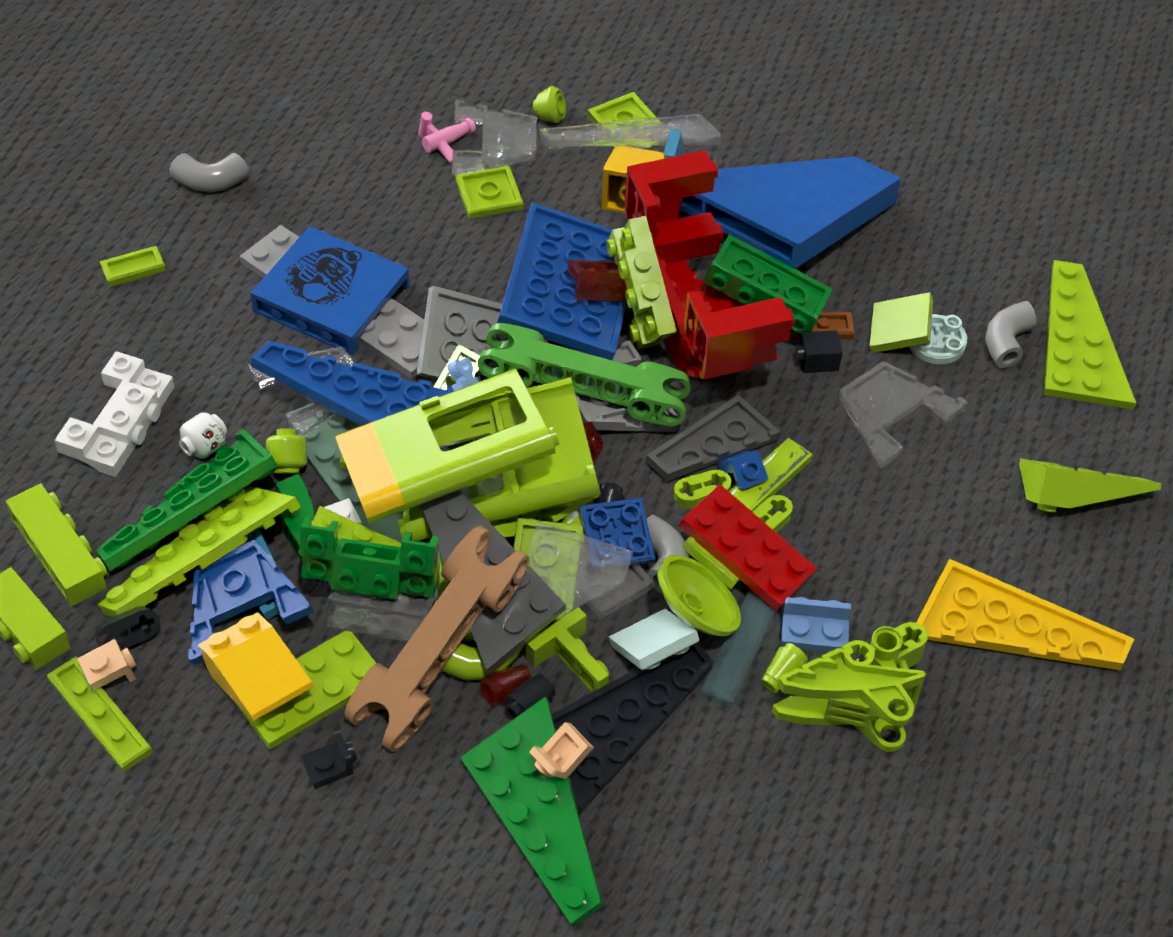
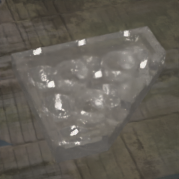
(577, 565)

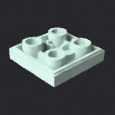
(654, 639)

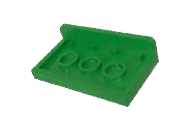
(756, 277)

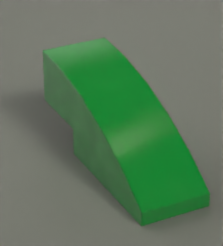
(291, 522)

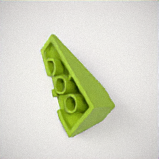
(1065, 487)

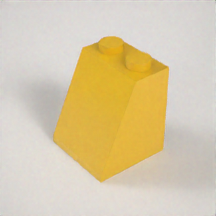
(616, 174)

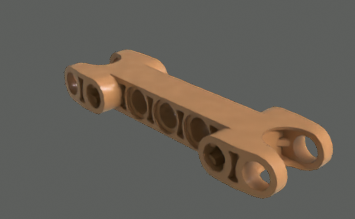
(404, 684)

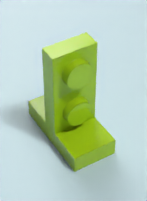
(564, 641)

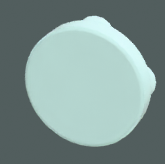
(946, 341)

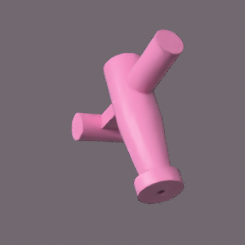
(439, 139)

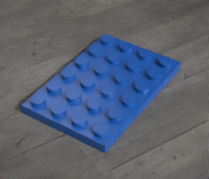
(543, 291)

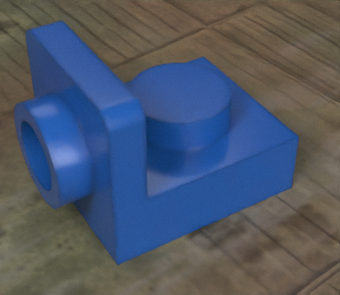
(746, 468)

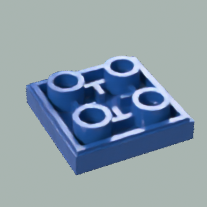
(619, 524)

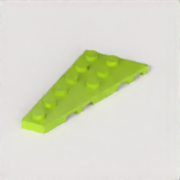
(200, 545)

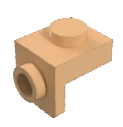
(107, 664)
(561, 752)

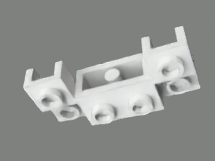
(122, 420)

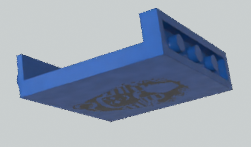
(328, 289)

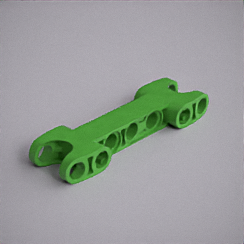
(641, 389)

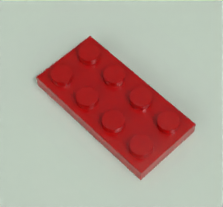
(748, 547)

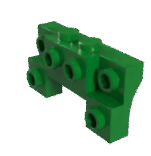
(368, 566)

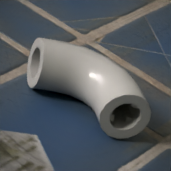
(209, 176)
(1002, 332)
(665, 542)

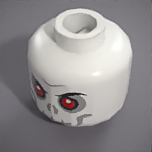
(202, 435)

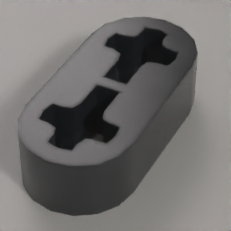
(124, 622)

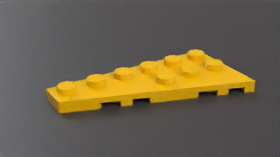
(995, 616)

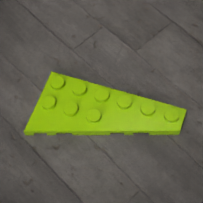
(1079, 348)

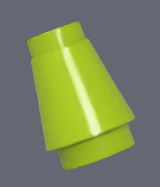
(784, 661)

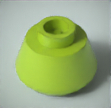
(550, 105)

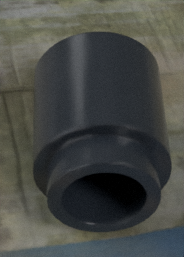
(528, 694)

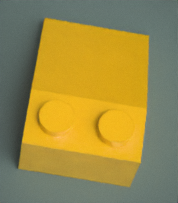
(254, 666)

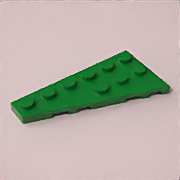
(190, 497)
(538, 810)

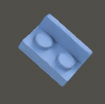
(815, 624)

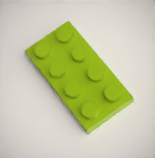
(335, 672)

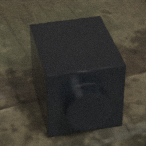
(819, 351)

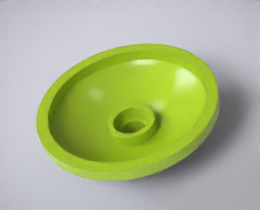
(698, 596)

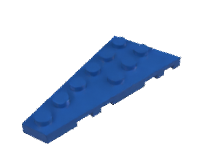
(353, 391)

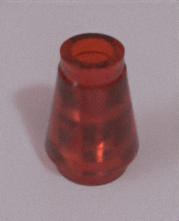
(501, 683)

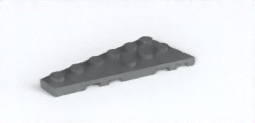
(531, 606)

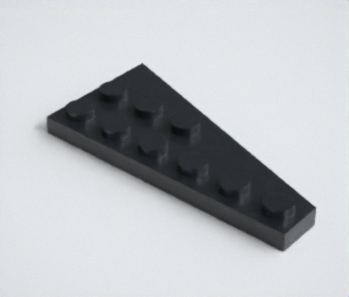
(626, 715)

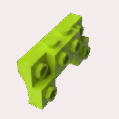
(645, 291)

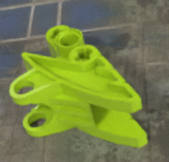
(860, 693)

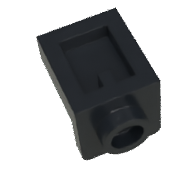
(330, 762)

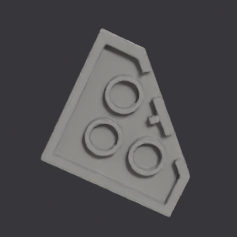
(454, 320)

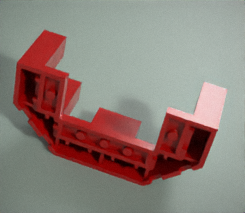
(712, 328)

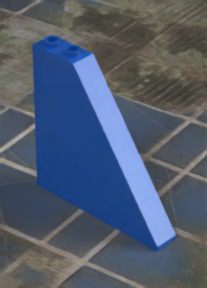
(796, 206)

